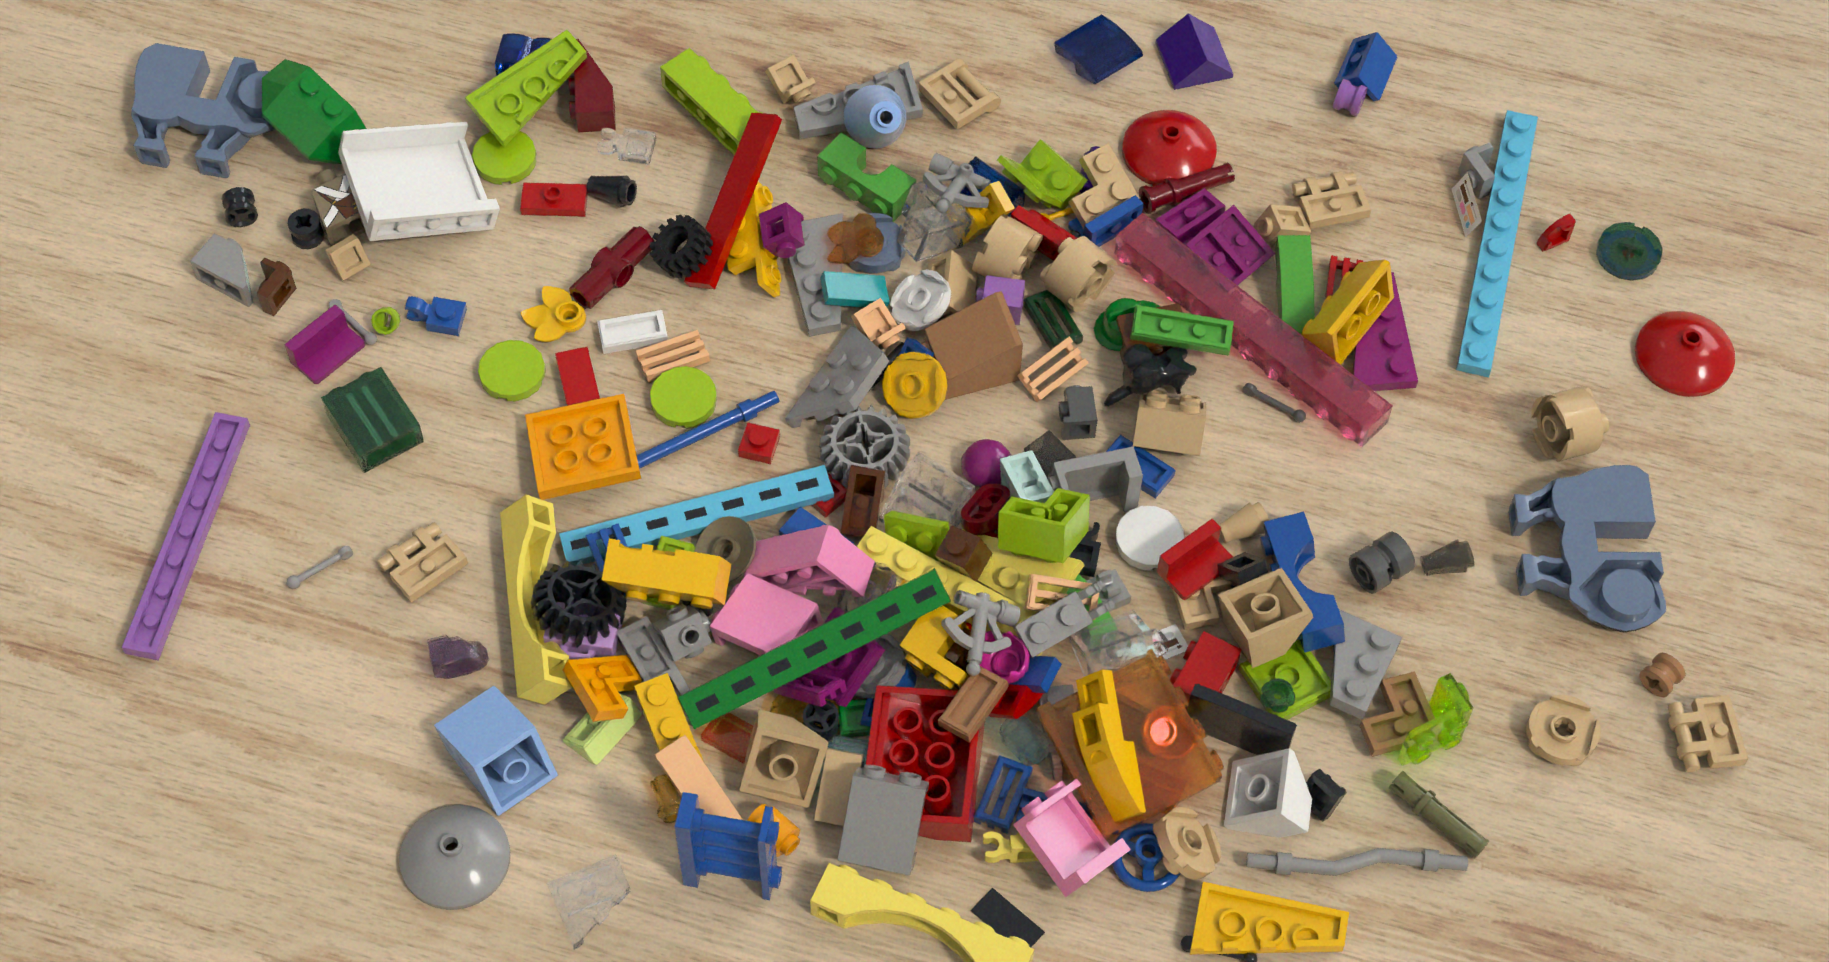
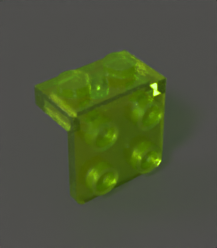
(1451, 712)

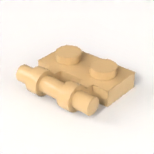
(1333, 206)
(428, 567)
(1718, 731)

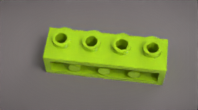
(707, 97)

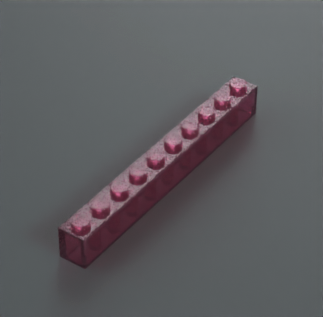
(1256, 330)

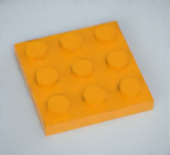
(582, 447)

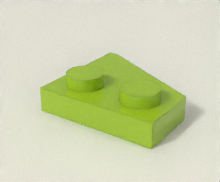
(916, 531)

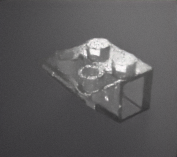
(929, 492)

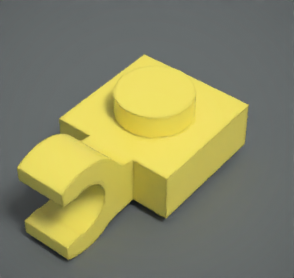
(1013, 849)

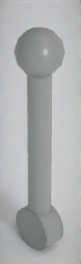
(369, 337)
(344, 553)

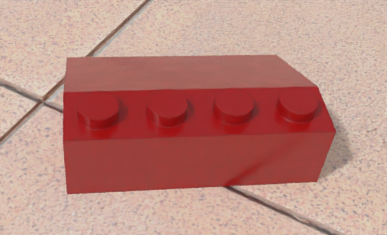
(909, 739)

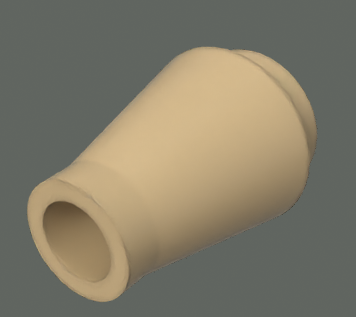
(1244, 523)

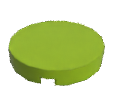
(504, 164)
(511, 370)
(683, 397)

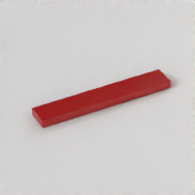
(736, 196)

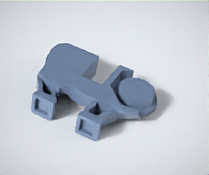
(169, 94)
(1607, 587)

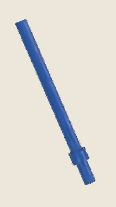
(745, 411)

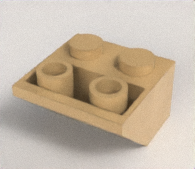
(1170, 422)

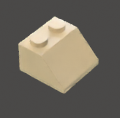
(1265, 616)

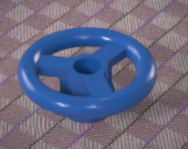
(1145, 843)

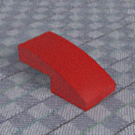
(1015, 702)

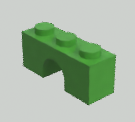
(843, 165)

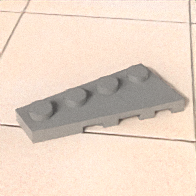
(826, 113)
(807, 269)

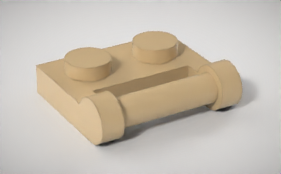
(953, 99)

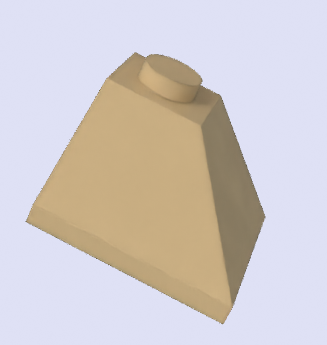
(782, 759)

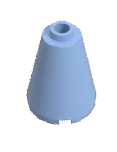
(864, 112)

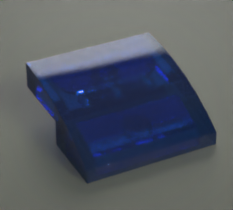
(1098, 49)

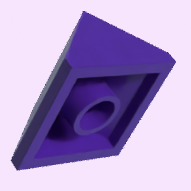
(1193, 53)

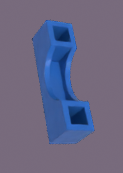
(1291, 548)

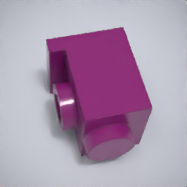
(784, 236)

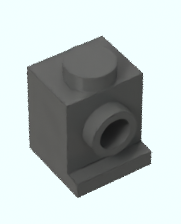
(1078, 413)

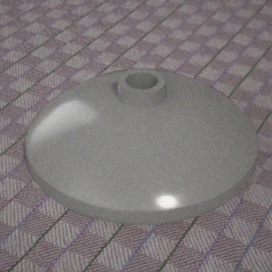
(457, 876)

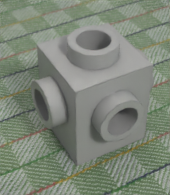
(683, 632)

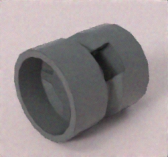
(1380, 563)

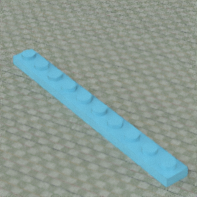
(1497, 245)

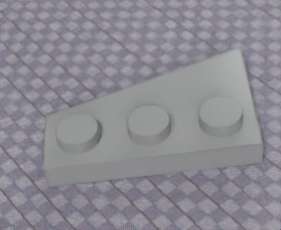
(1360, 664)

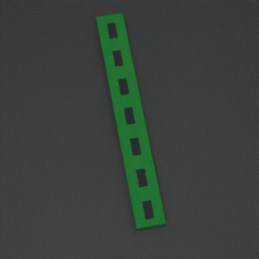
(814, 648)

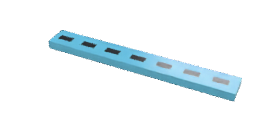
(694, 515)

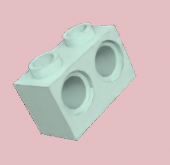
(1025, 477)

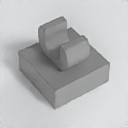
(1113, 588)

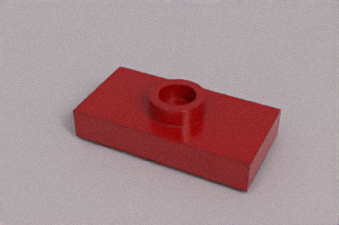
(554, 199)

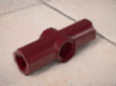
(611, 267)

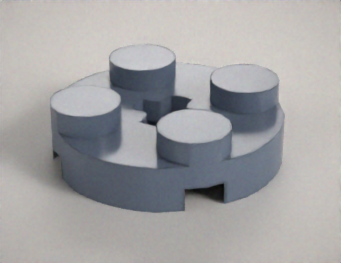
(891, 254)

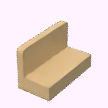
(960, 277)

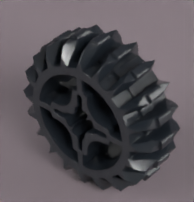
(583, 594)

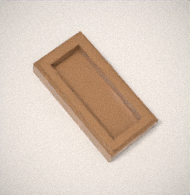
(973, 704)

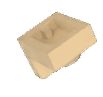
(1281, 221)

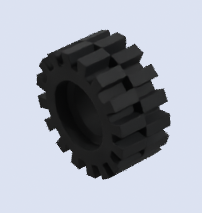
(690, 255)

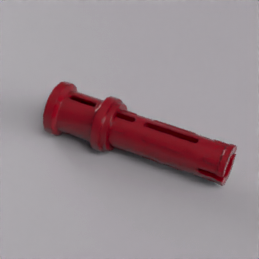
(1173, 190)

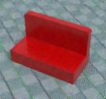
(1193, 560)

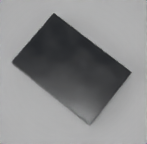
(1239, 722)

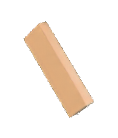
(692, 776)

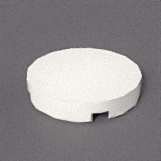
(920, 300)
(1147, 534)

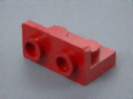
(1052, 233)

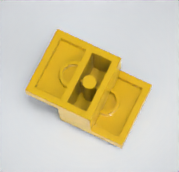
(927, 646)

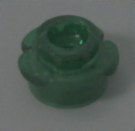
(1280, 687)

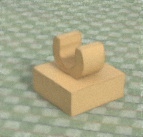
(348, 257)

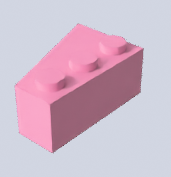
(812, 560)

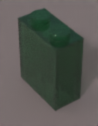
(372, 419)

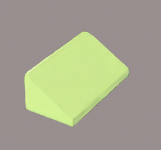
(598, 738)

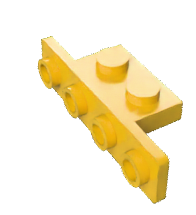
(748, 245)

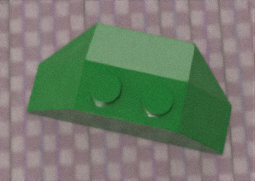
(307, 111)

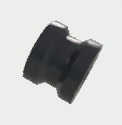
(239, 207)
(304, 236)
(826, 716)

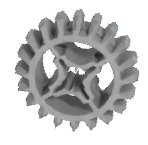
(880, 436)

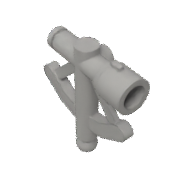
(961, 176)
(982, 612)

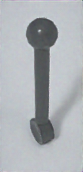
(1251, 390)

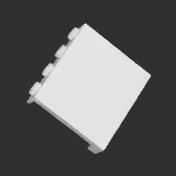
(415, 181)

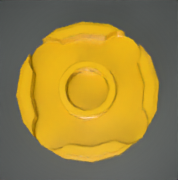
(914, 385)

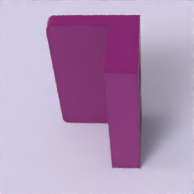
(323, 345)

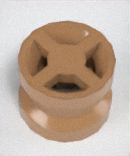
(1662, 674)

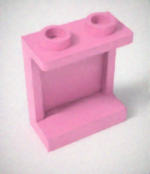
(763, 616)
(1066, 838)

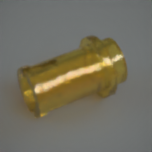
(666, 798)

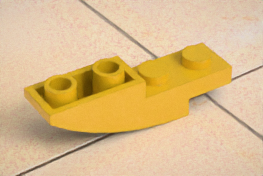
(1106, 754)

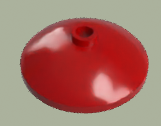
(1156, 155)
(1681, 365)

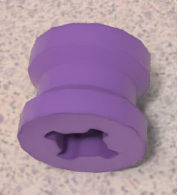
(1350, 97)

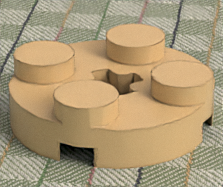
(1560, 749)
(1176, 832)

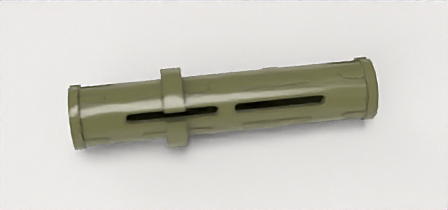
(1438, 814)

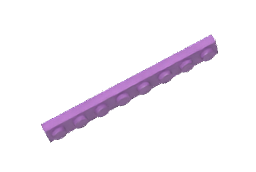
(186, 537)

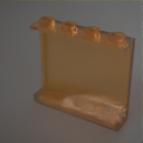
(1166, 743)

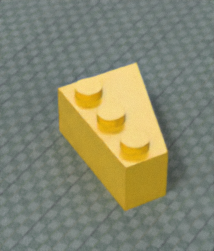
(666, 575)

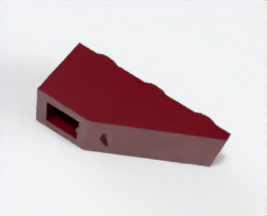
(593, 97)

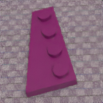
(1384, 353)

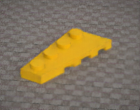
(1249, 921)

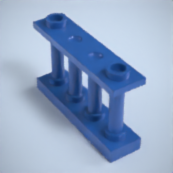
(726, 846)

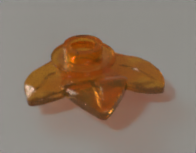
(855, 239)

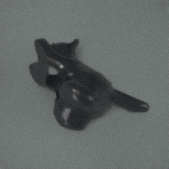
(1148, 372)

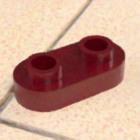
(983, 508)

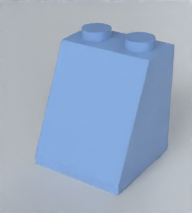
(497, 749)

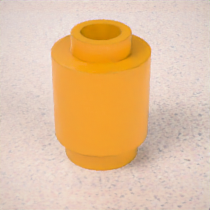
(788, 831)

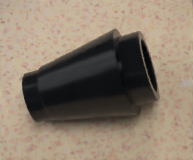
(614, 189)

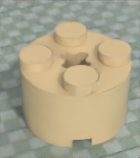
(1007, 249)
(1078, 272)
(1568, 424)

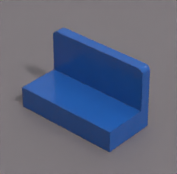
(1368, 64)
(1110, 223)

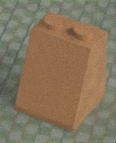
(977, 346)

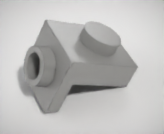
(1475, 163)

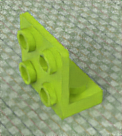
(1045, 176)

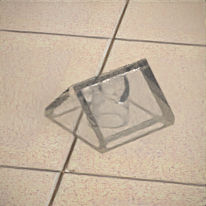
(1112, 643)

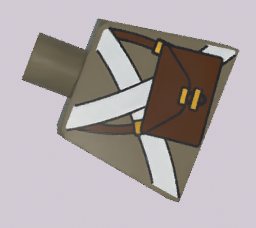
(336, 207)

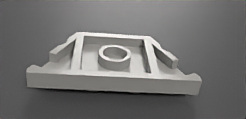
(841, 379)

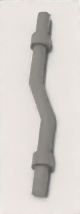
(1427, 859)

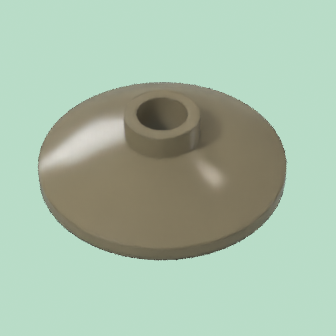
(729, 535)

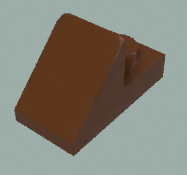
(863, 500)

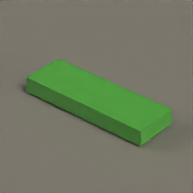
(1182, 330)

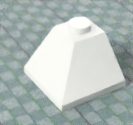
(1268, 796)

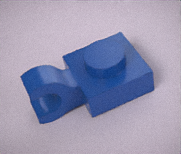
(441, 316)

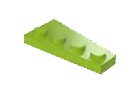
(521, 90)

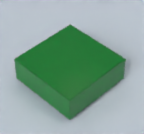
(850, 719)

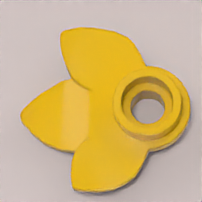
(551, 316)

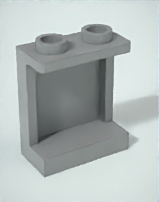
(1102, 476)
(883, 819)

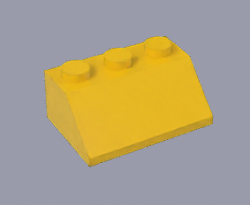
(1351, 309)

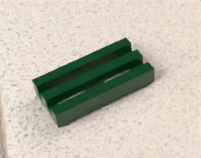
(1029, 304)

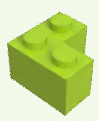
(1044, 529)

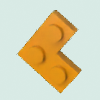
(599, 683)

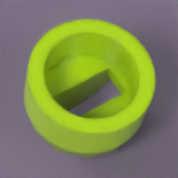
(380, 319)

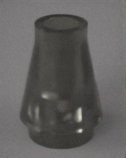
(1451, 558)

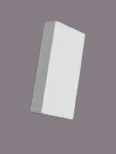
(632, 331)

